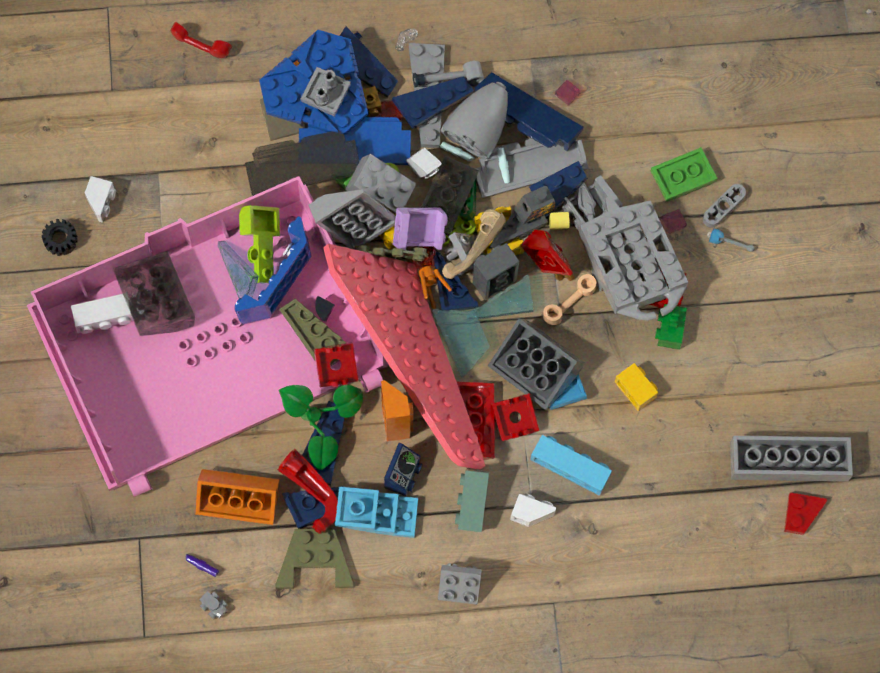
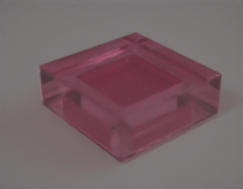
(567, 92)
(674, 221)

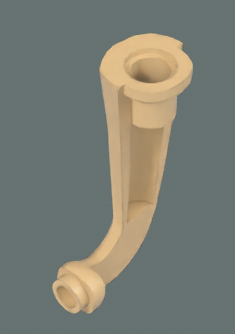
(491, 225)

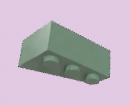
(472, 500)

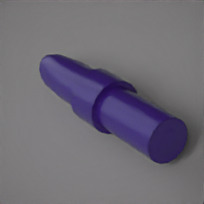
(202, 565)

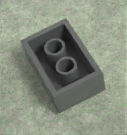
(495, 271)

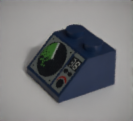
(402, 470)

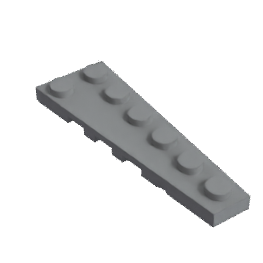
(428, 60)

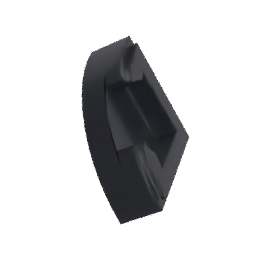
(323, 308)

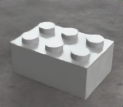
(381, 183)

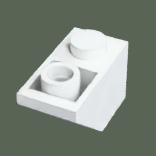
(424, 163)
(99, 194)
(530, 511)

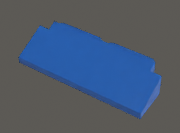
(376, 136)

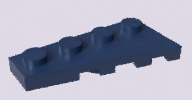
(369, 67)
(430, 101)
(332, 425)

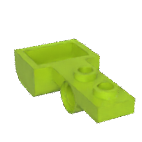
(263, 225)

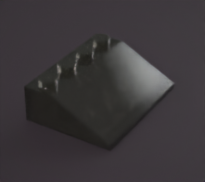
(155, 295)

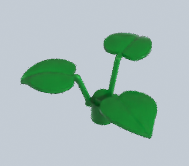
(296, 404)

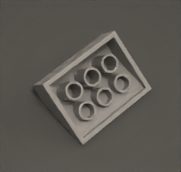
(351, 216)

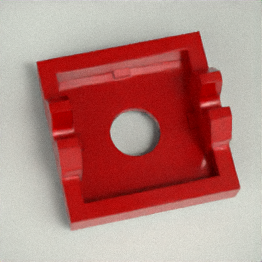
(342, 376)
(527, 423)

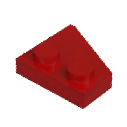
(801, 512)

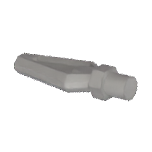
(586, 202)

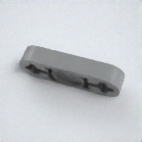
(726, 197)

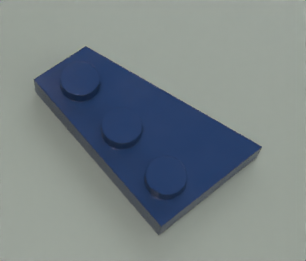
(562, 183)
(305, 507)

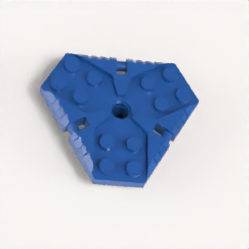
(286, 84)

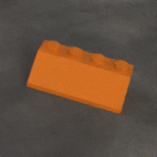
(396, 413)
(237, 496)

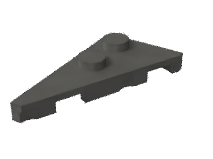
(515, 229)

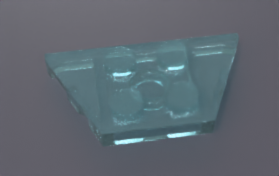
(463, 337)

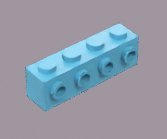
(570, 464)

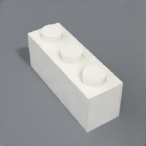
(101, 314)

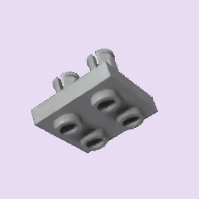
(325, 91)
(461, 246)
(459, 584)

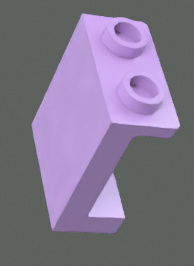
(419, 227)

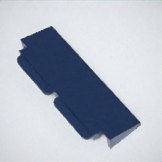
(535, 117)

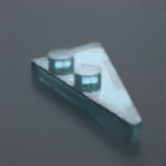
(241, 274)
(512, 301)

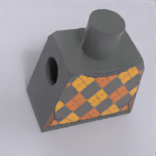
(538, 203)

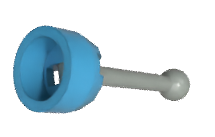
(718, 236)

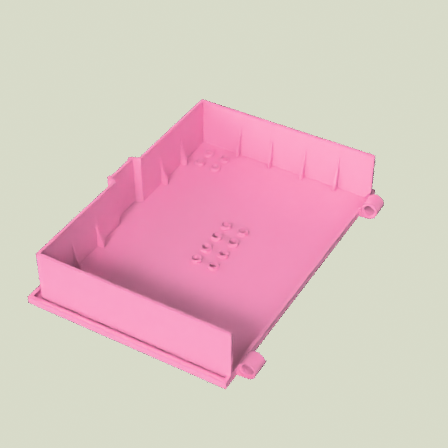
(188, 389)

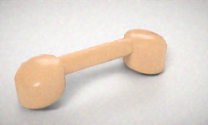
(586, 286)

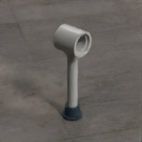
(471, 71)

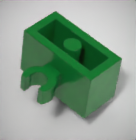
(671, 328)

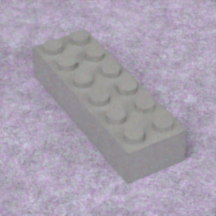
(791, 458)

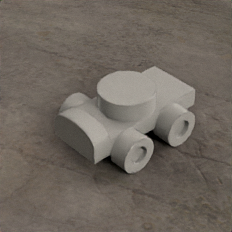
(210, 602)

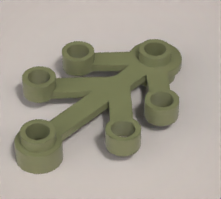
(416, 254)

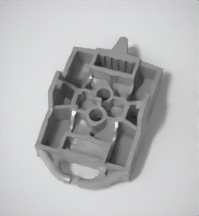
(623, 284)

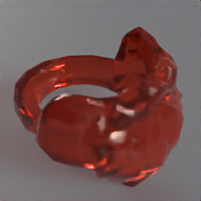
(427, 261)

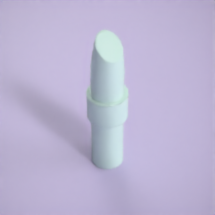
(456, 151)
(503, 165)

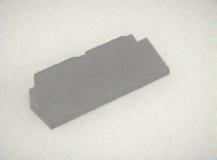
(526, 165)

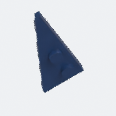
(459, 297)

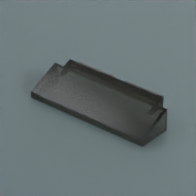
(314, 160)

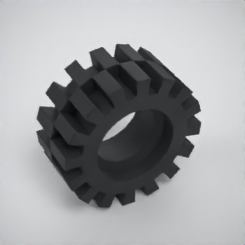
(65, 246)

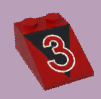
(546, 253)

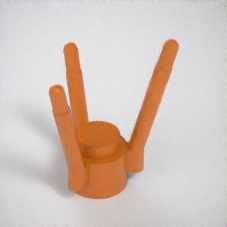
(428, 278)

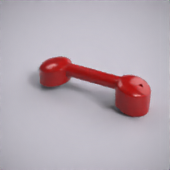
(219, 49)

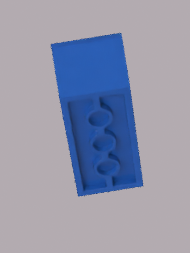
(251, 310)

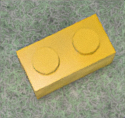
(636, 386)

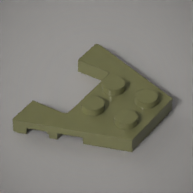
(314, 550)

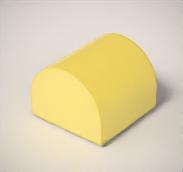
(559, 220)

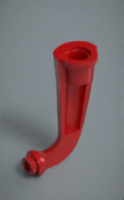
(303, 474)

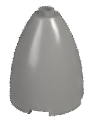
(479, 120)

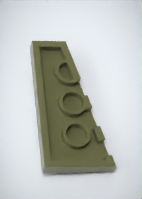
(309, 328)

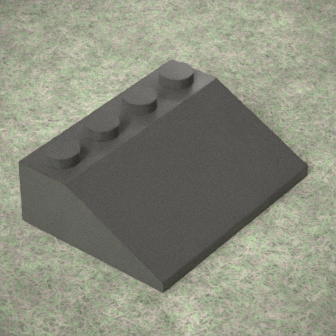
(535, 363)

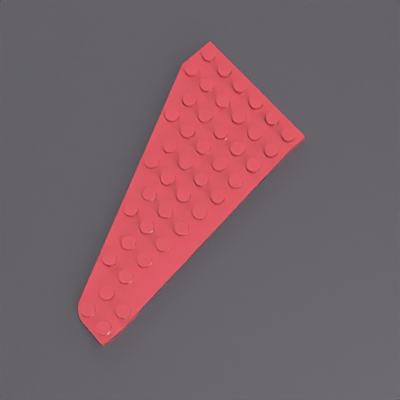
(400, 322)

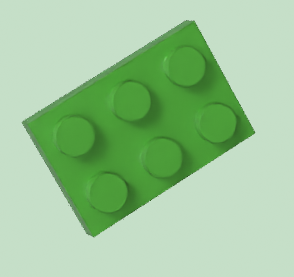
(683, 174)

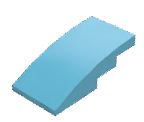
(376, 512)

